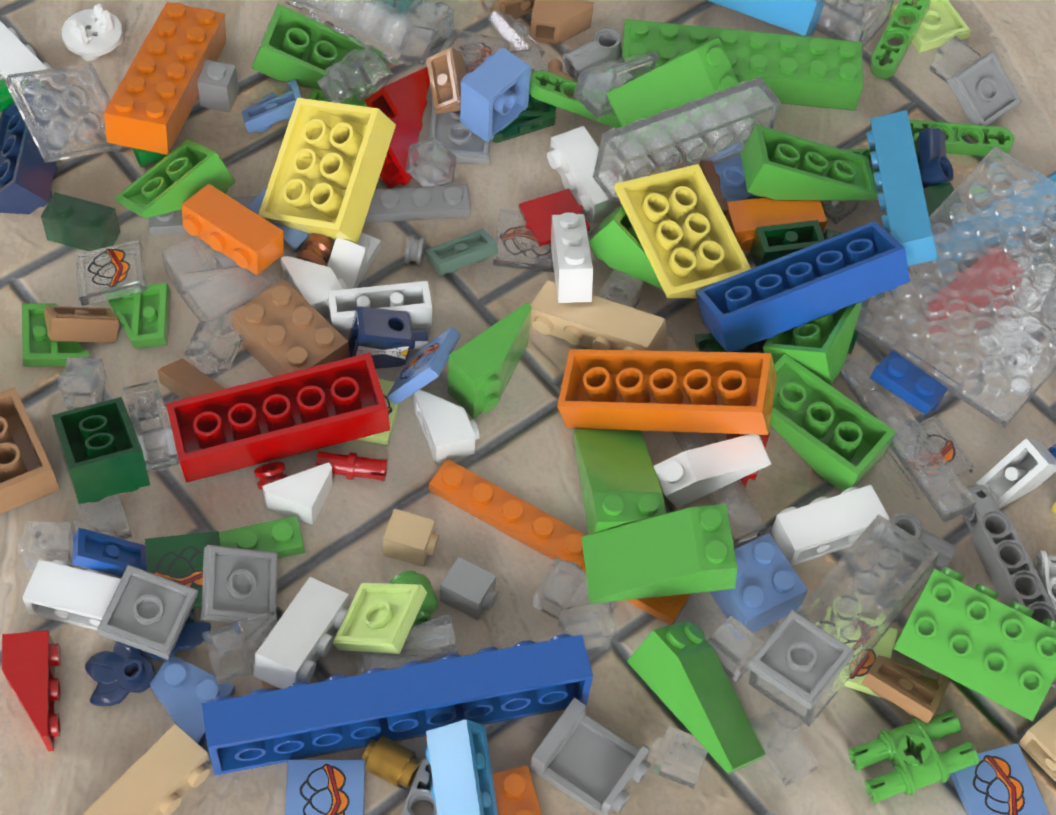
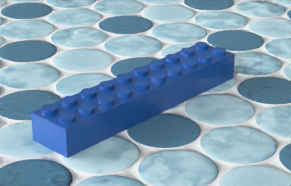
(395, 703)

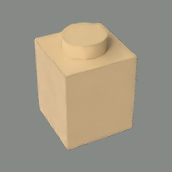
(410, 537)

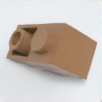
(559, 19)

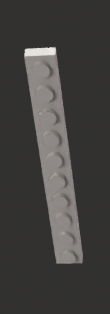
(386, 206)

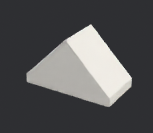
(300, 493)

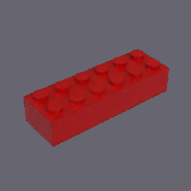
(278, 417)

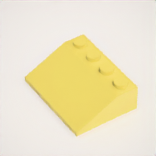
(328, 168)
(682, 230)

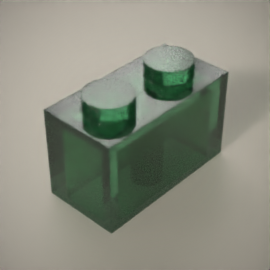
(80, 223)

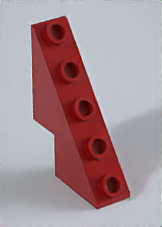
(404, 105)

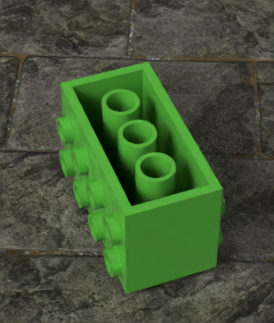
(981, 642)

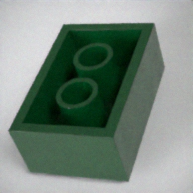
(101, 450)

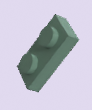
(461, 252)

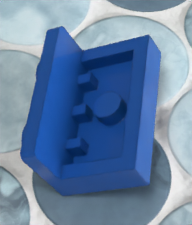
(909, 382)

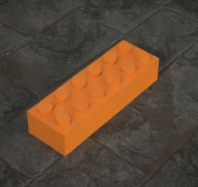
(163, 78)
(668, 391)

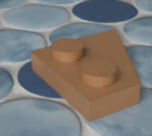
(906, 687)

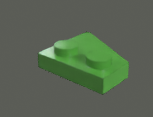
(145, 315)
(36, 345)

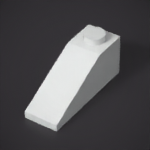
(710, 468)

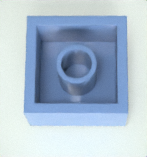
(494, 94)
(764, 586)

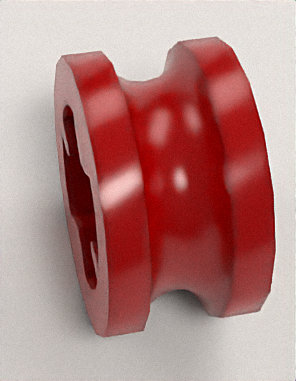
(269, 473)

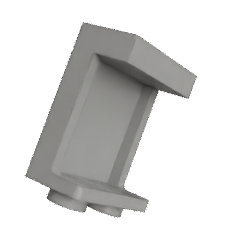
(589, 761)

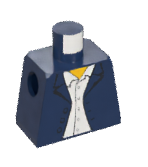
(385, 336)

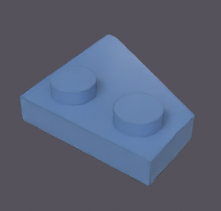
(271, 109)
(183, 690)

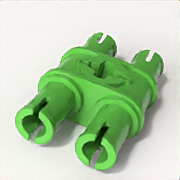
(908, 772)

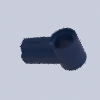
(932, 158)

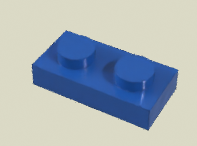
(106, 552)

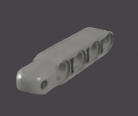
(1006, 545)

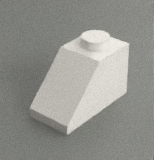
(311, 282)
(445, 427)
(1019, 472)

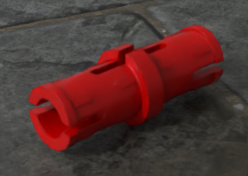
(354, 465)

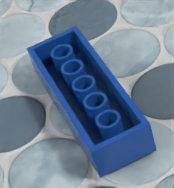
(802, 286)

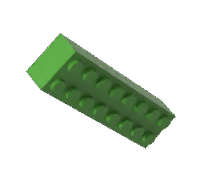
(793, 67)

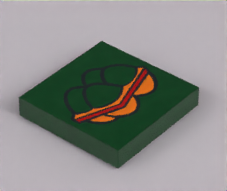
(180, 558)

